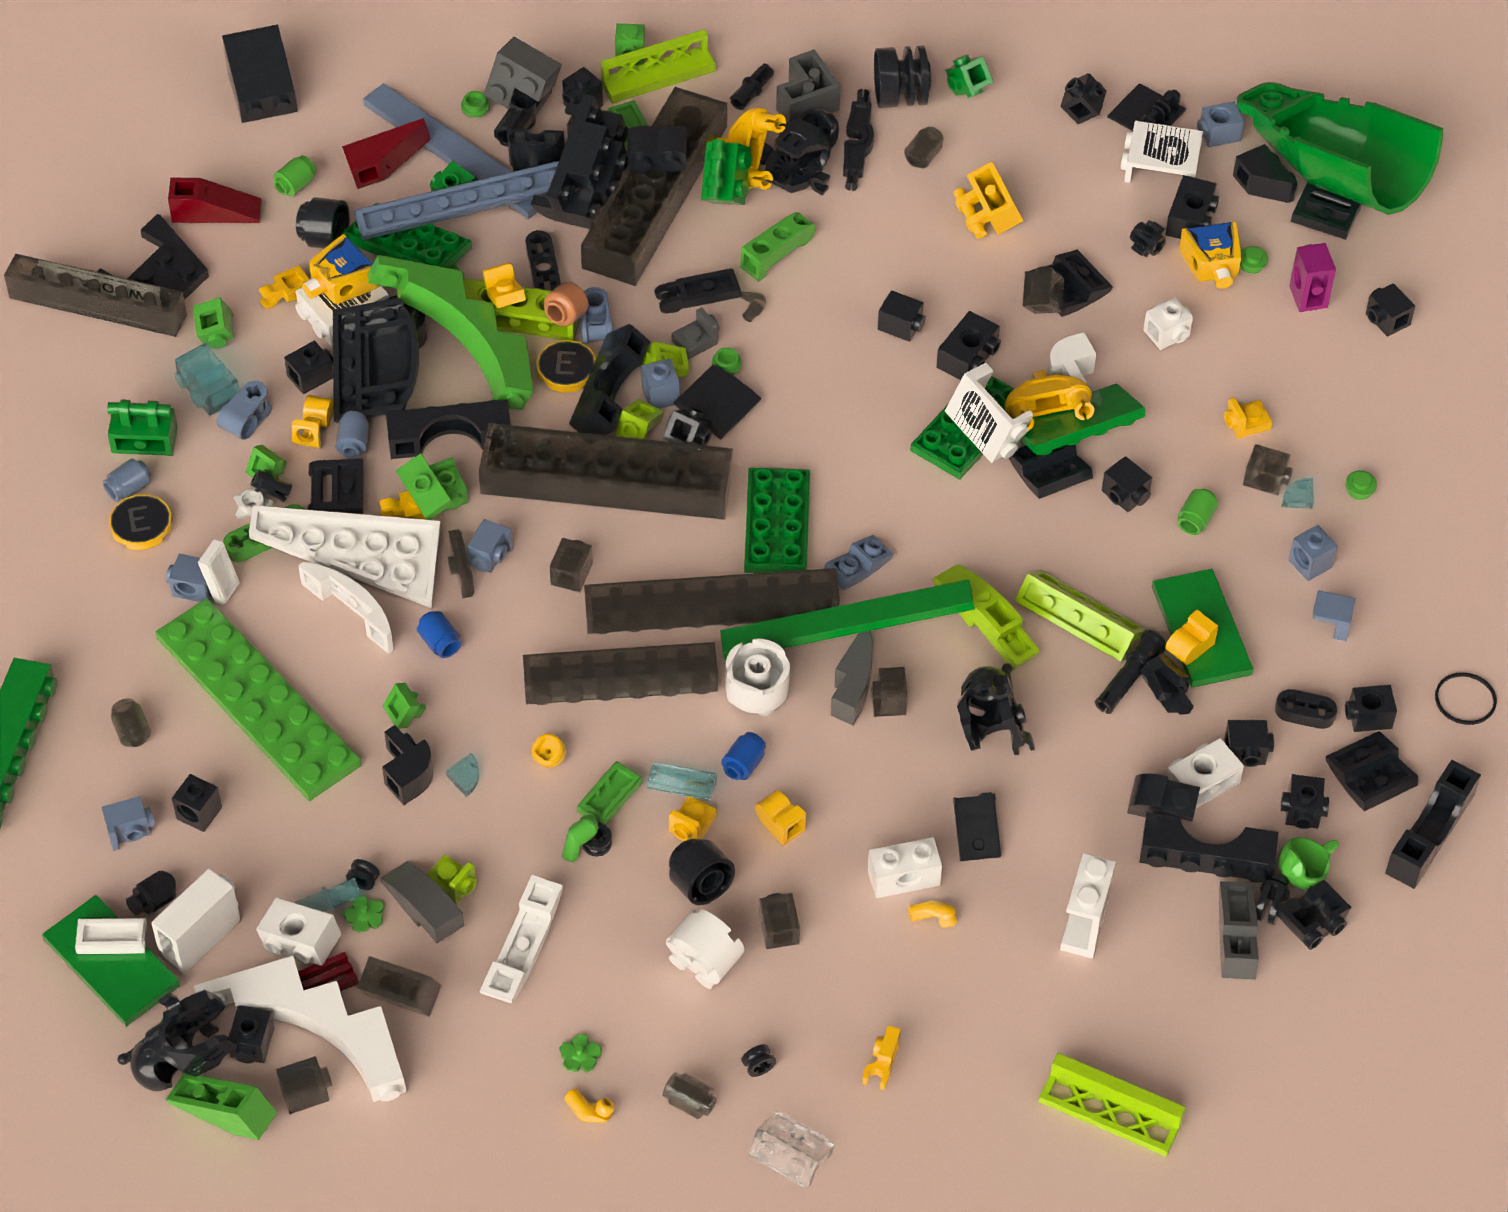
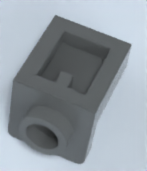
(697, 335)

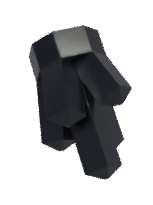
(1168, 684)

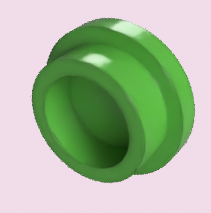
(475, 104)
(1253, 259)
(727, 360)
(1360, 484)

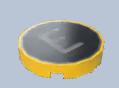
(565, 365)
(140, 522)

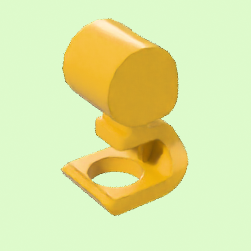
(316, 414)

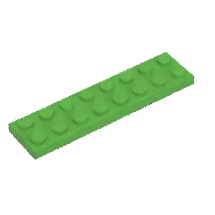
(258, 699)

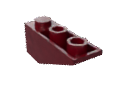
(383, 153)
(208, 202)

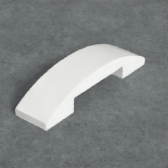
(327, 581)
(524, 941)

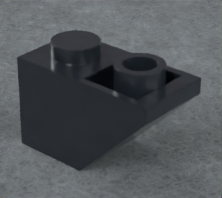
(1264, 175)

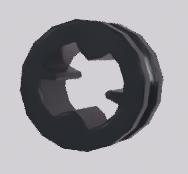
(596, 848)
(364, 873)
(758, 1060)

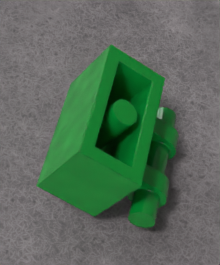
(726, 173)
(141, 428)

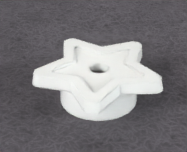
(250, 497)

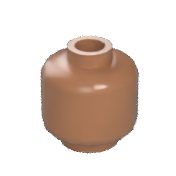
(565, 304)

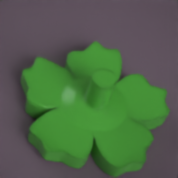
(364, 914)
(580, 1054)

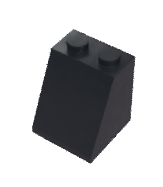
(259, 73)

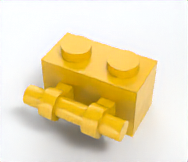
(994, 198)

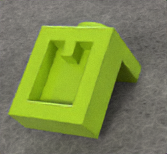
(661, 351)
(638, 420)
(454, 878)

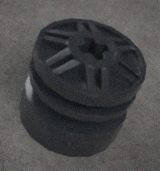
(901, 76)

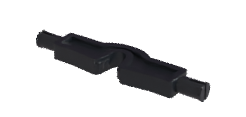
(856, 150)

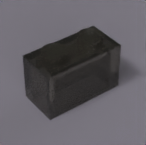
(399, 986)

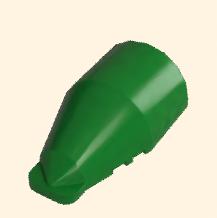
(1346, 147)

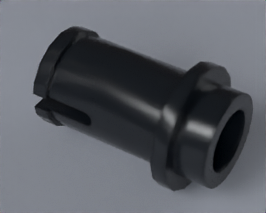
(270, 485)

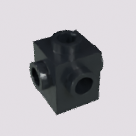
(1083, 98)
(679, 427)
(1305, 802)

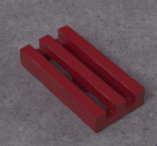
(330, 963)

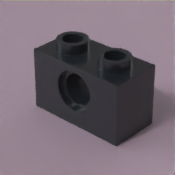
(1191, 205)
(968, 345)

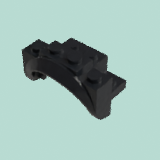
(590, 160)

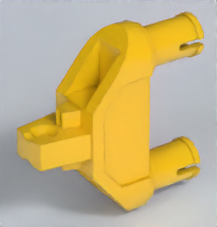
(751, 132)
(1050, 395)

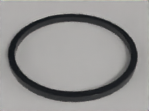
(1464, 722)

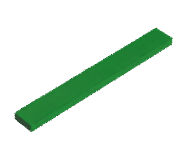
(855, 617)

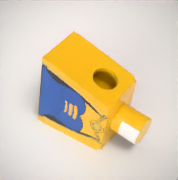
(1212, 252)
(339, 272)

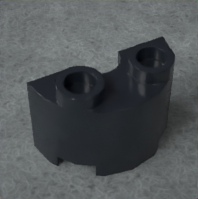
(532, 150)
(1315, 914)

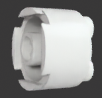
(757, 676)
(704, 947)

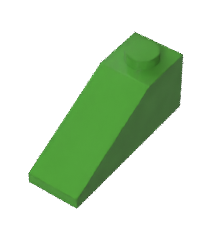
(225, 1104)

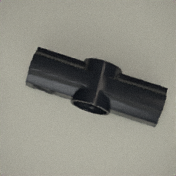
(519, 115)

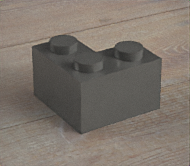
(521, 69)
(808, 87)

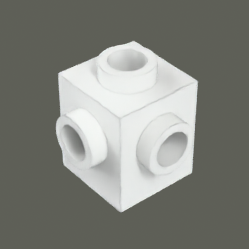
(1168, 323)

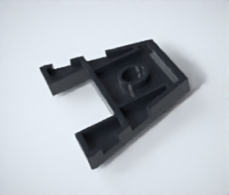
(171, 264)

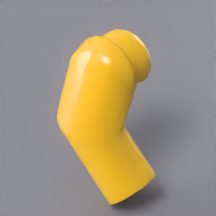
(933, 909)
(589, 1112)

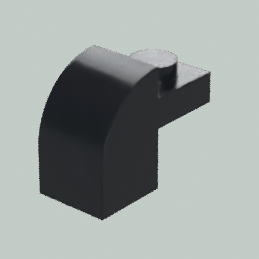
(410, 769)
(1162, 796)

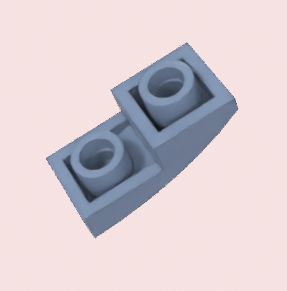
(860, 562)

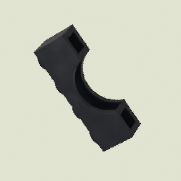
(618, 356)
(415, 428)
(1443, 810)
(1170, 845)

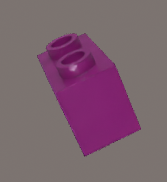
(1312, 277)

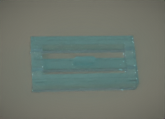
(681, 780)

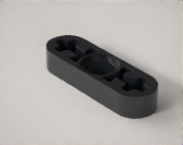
(547, 256)

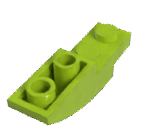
(993, 617)

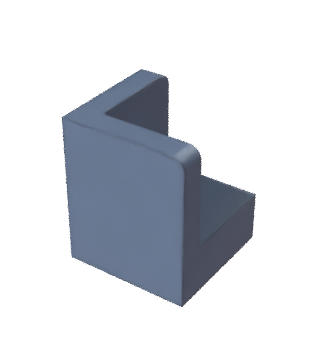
(1336, 610)

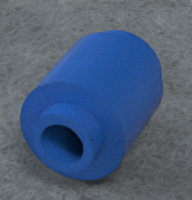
(439, 634)
(743, 756)

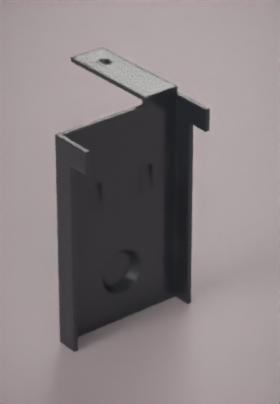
(977, 827)

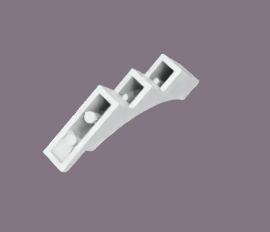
(321, 1010)

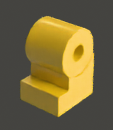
(1192, 638)
(780, 815)

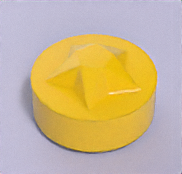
(548, 750)

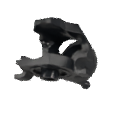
(807, 144)
(992, 692)
(170, 1045)

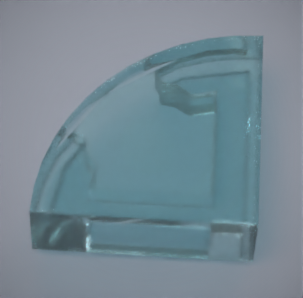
(1299, 494)
(464, 774)

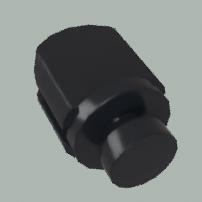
(1275, 890)
(152, 893)

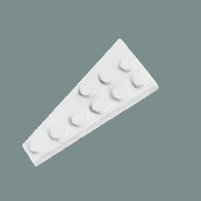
(374, 549)

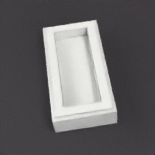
(218, 572)
(111, 936)

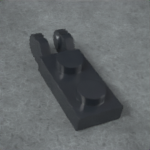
(698, 290)

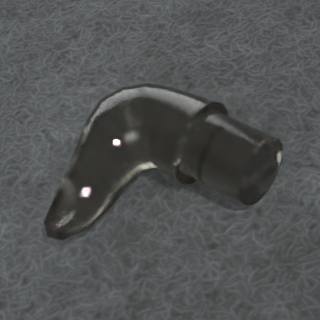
(756, 305)

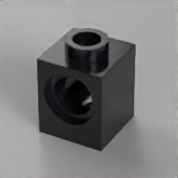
(1381, 705)
(196, 802)

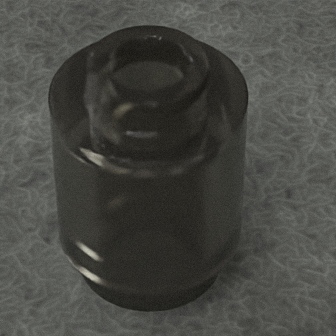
(924, 147)
(130, 723)
(689, 1095)

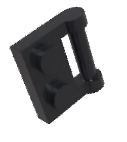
(1325, 212)
(346, 485)

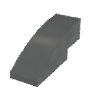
(853, 679)
(423, 901)
(1238, 930)

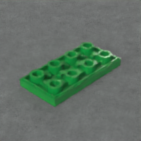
(420, 244)
(1111, 409)
(947, 444)
(776, 520)
(1201, 591)
(123, 982)

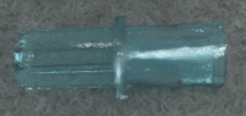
(332, 896)

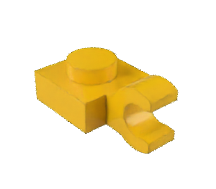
(284, 286)
(403, 507)
(886, 1051)

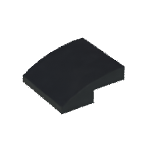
(1081, 281)
(721, 398)
(1050, 472)
(1371, 770)

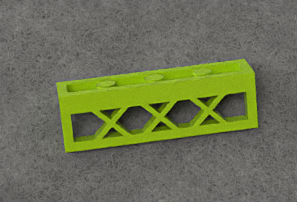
(657, 71)
(1079, 614)
(1114, 1093)

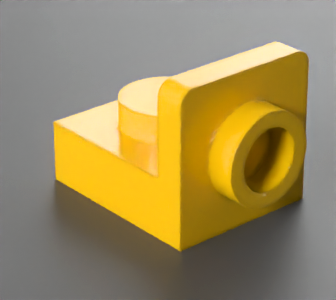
(502, 286)
(1247, 418)
(691, 819)

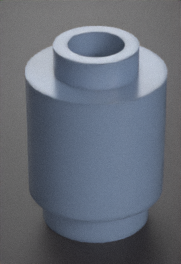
(352, 434)
(126, 479)

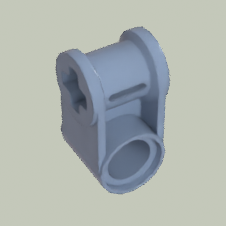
(596, 320)
(245, 410)

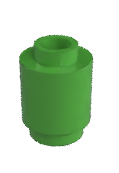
(294, 175)
(1197, 511)

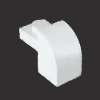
(1072, 357)

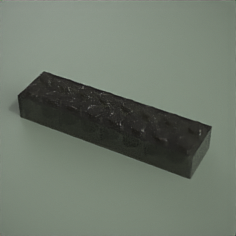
(648, 201)
(606, 471)

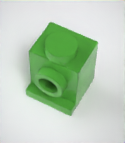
(629, 38)
(213, 322)
(451, 481)

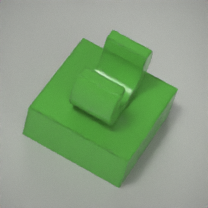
(262, 459)
(402, 705)

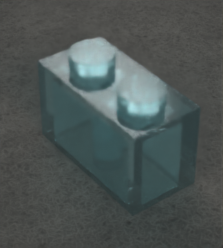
(206, 379)

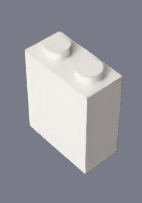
(196, 920)

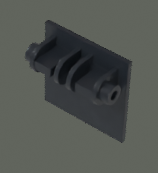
(1147, 106)

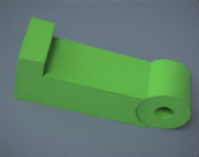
(775, 244)

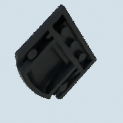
(374, 358)

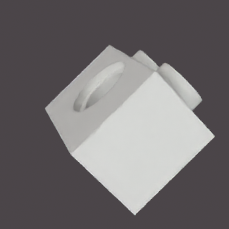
(1217, 761)
(904, 867)
(298, 932)

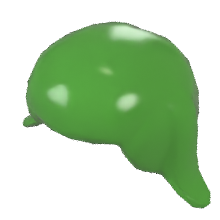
(1305, 861)

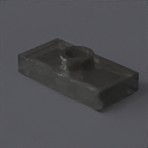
(459, 563)

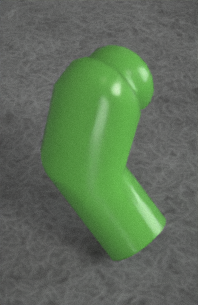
(578, 835)

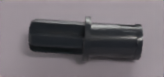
(751, 87)

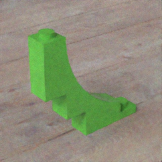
(442, 297)

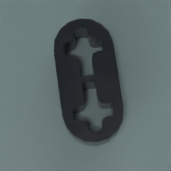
(1306, 709)

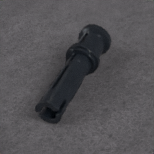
(1147, 649)

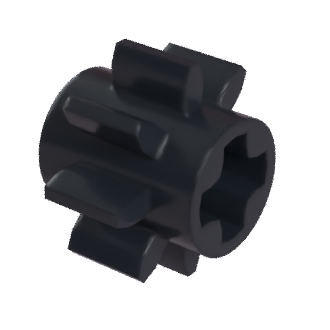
(1147, 238)

